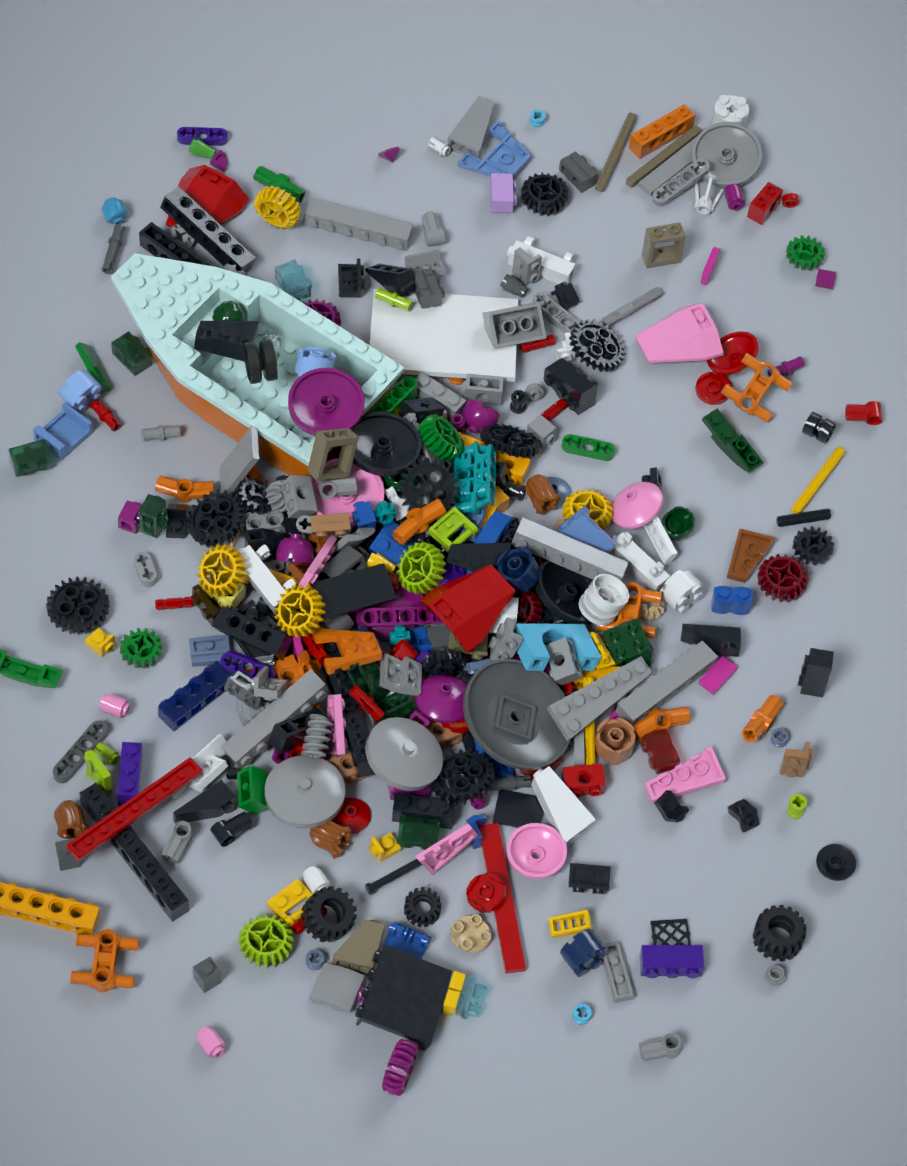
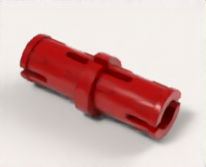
(105, 415)
(315, 650)
(366, 702)

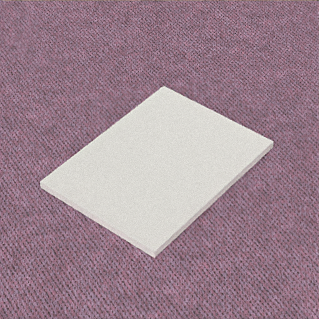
(442, 338)

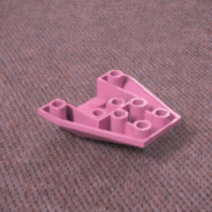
(681, 336)

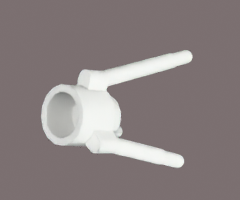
(704, 204)

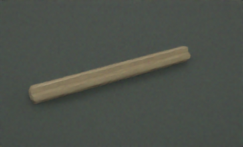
(615, 152)
(663, 156)

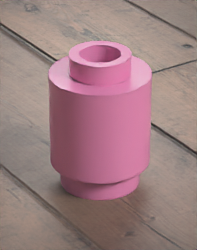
(114, 705)
(211, 1042)

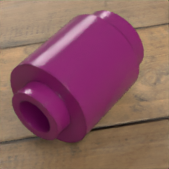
(734, 197)

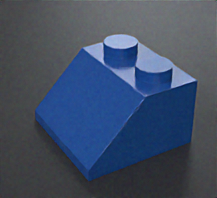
(388, 546)

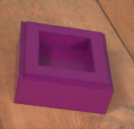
(825, 279)

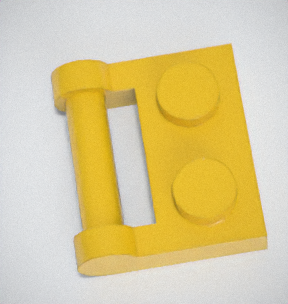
(287, 900)

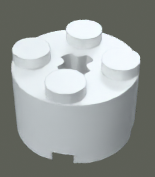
(731, 109)
(682, 590)

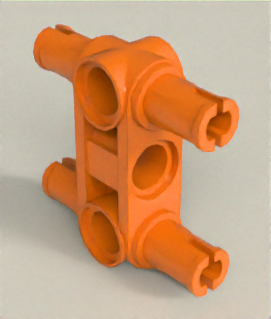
(756, 387)
(633, 608)
(104, 960)

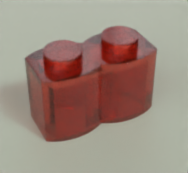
(660, 751)

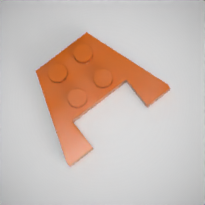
(353, 647)

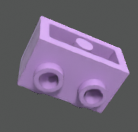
(501, 193)

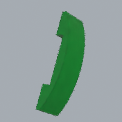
(29, 673)

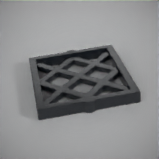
(670, 922)

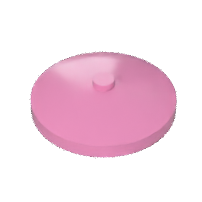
(368, 489)

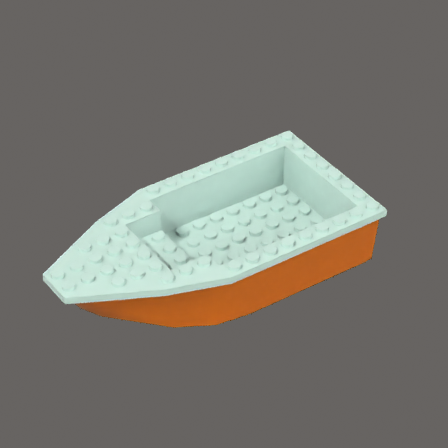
(175, 295)

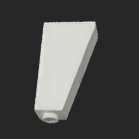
(561, 806)

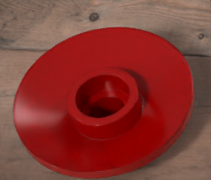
(356, 821)

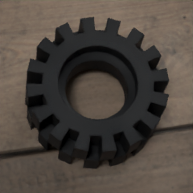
(422, 896)

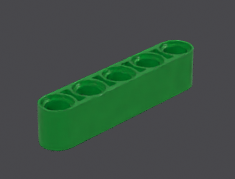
(404, 390)

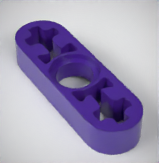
(214, 141)
(236, 657)

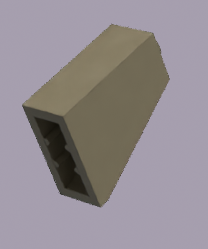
(360, 947)

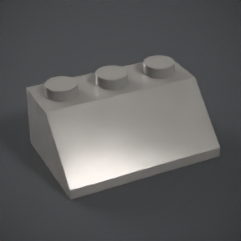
(514, 325)

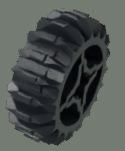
(544, 194)

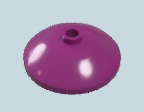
(442, 698)

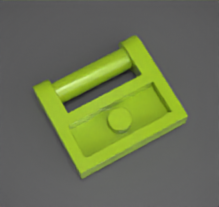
(448, 525)
(98, 772)

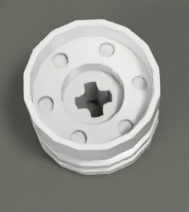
(603, 599)

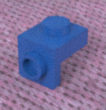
(419, 639)
(474, 822)

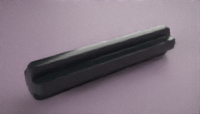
(803, 517)

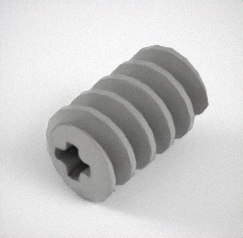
(316, 736)

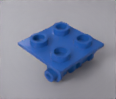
(407, 940)

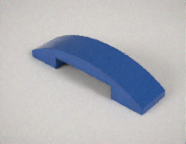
(493, 529)

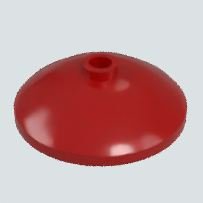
(734, 349)

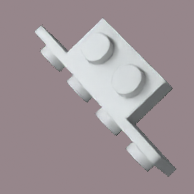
(211, 764)

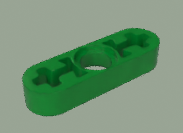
(602, 445)

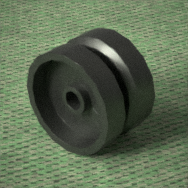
(260, 361)

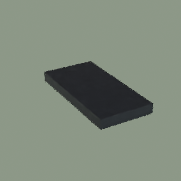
(355, 591)

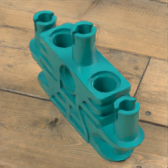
(476, 478)

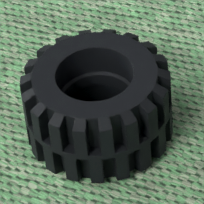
(339, 903)
(784, 919)

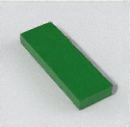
(93, 365)

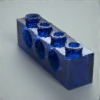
(192, 705)

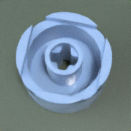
(313, 358)
(80, 390)

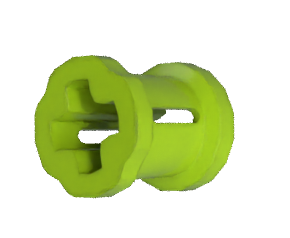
(796, 806)

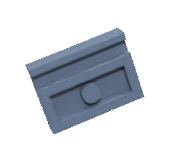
(208, 650)
(473, 666)

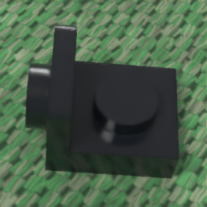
(670, 807)

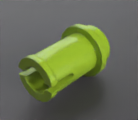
(106, 753)

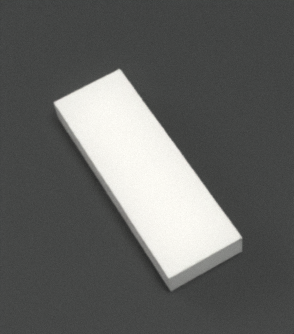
(661, 540)

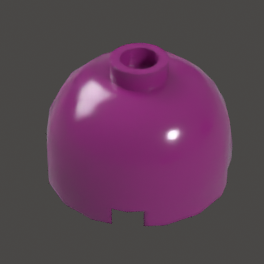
(479, 416)
(295, 549)

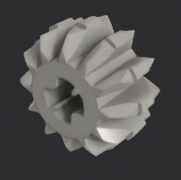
(275, 496)

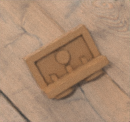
(329, 524)
(796, 761)

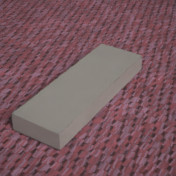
(617, 973)

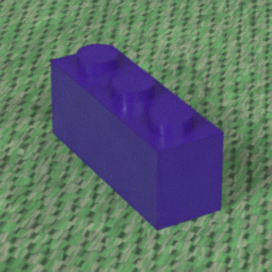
(129, 771)
(671, 961)

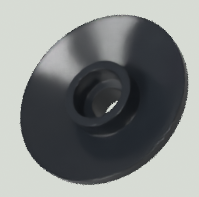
(837, 855)

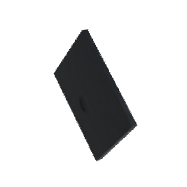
(517, 809)

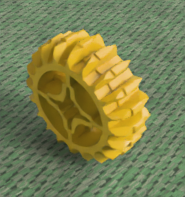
(277, 207)
(599, 506)
(221, 585)
(305, 597)

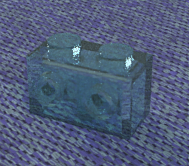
(293, 280)

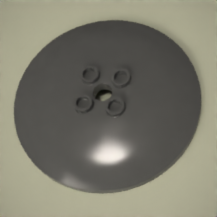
(508, 689)

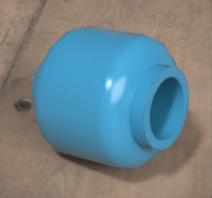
(114, 211)

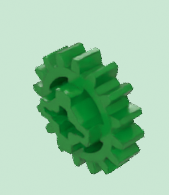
(805, 252)
(142, 654)

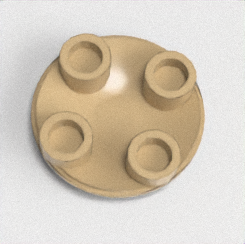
(470, 933)

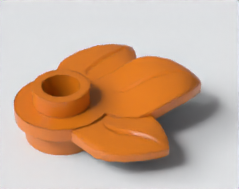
(306, 664)

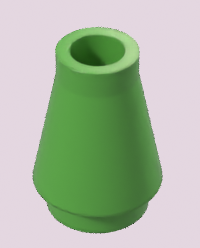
(200, 149)

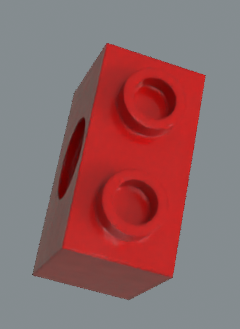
(765, 203)
(592, 774)

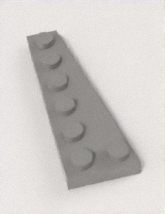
(586, 704)

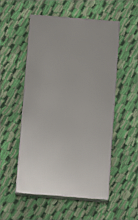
(240, 461)

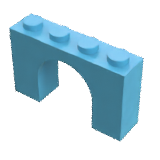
(535, 655)

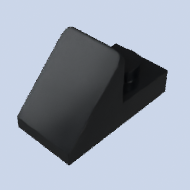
(176, 521)

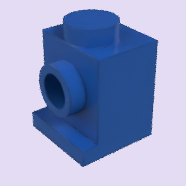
(363, 515)

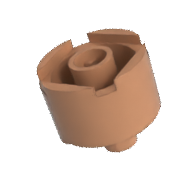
(614, 740)

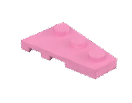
(334, 714)
(444, 850)

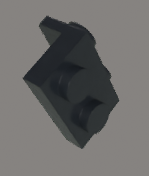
(350, 279)
(589, 877)

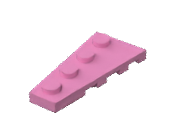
(319, 562)
(693, 775)

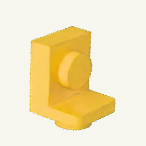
(100, 642)
(384, 847)

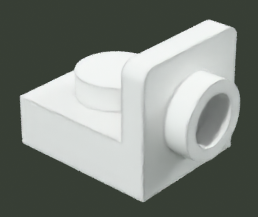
(566, 350)

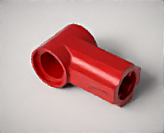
(870, 412)

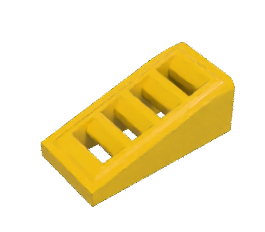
(578, 916)

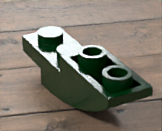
(731, 443)

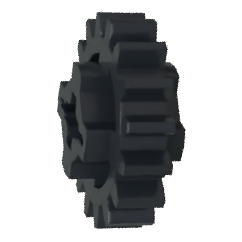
(254, 496)
(813, 545)
(443, 662)

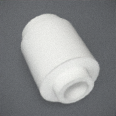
(315, 879)

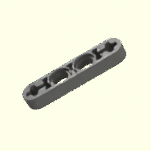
(78, 750)

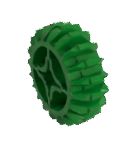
(441, 438)

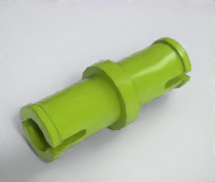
(393, 299)

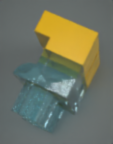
(460, 996)

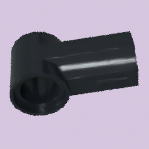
(227, 831)

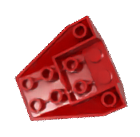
(213, 192)
(470, 605)

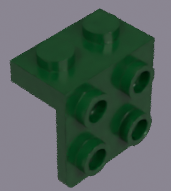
(626, 641)

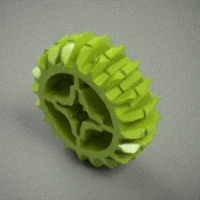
(411, 568)
(251, 933)

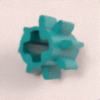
(384, 512)
(399, 634)

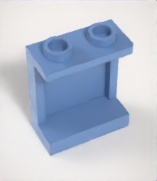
(64, 431)
(585, 530)

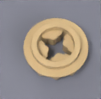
(654, 612)

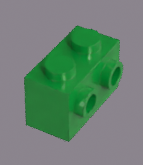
(252, 789)

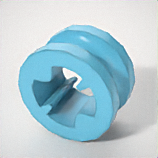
(539, 114)
(584, 1020)

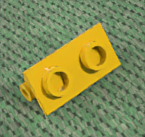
(606, 659)

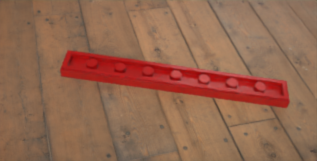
(134, 809)
(505, 915)

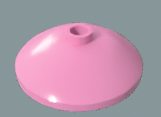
(637, 505)
(540, 841)

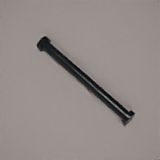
(370, 888)

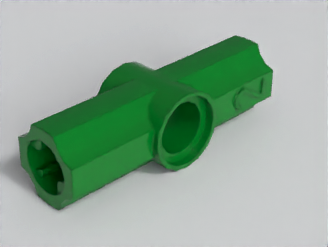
(269, 178)

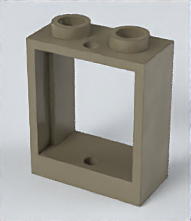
(663, 255)
(330, 438)

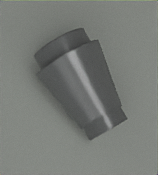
(513, 286)

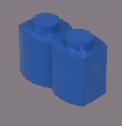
(731, 600)

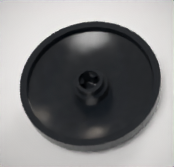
(386, 444)
(561, 591)

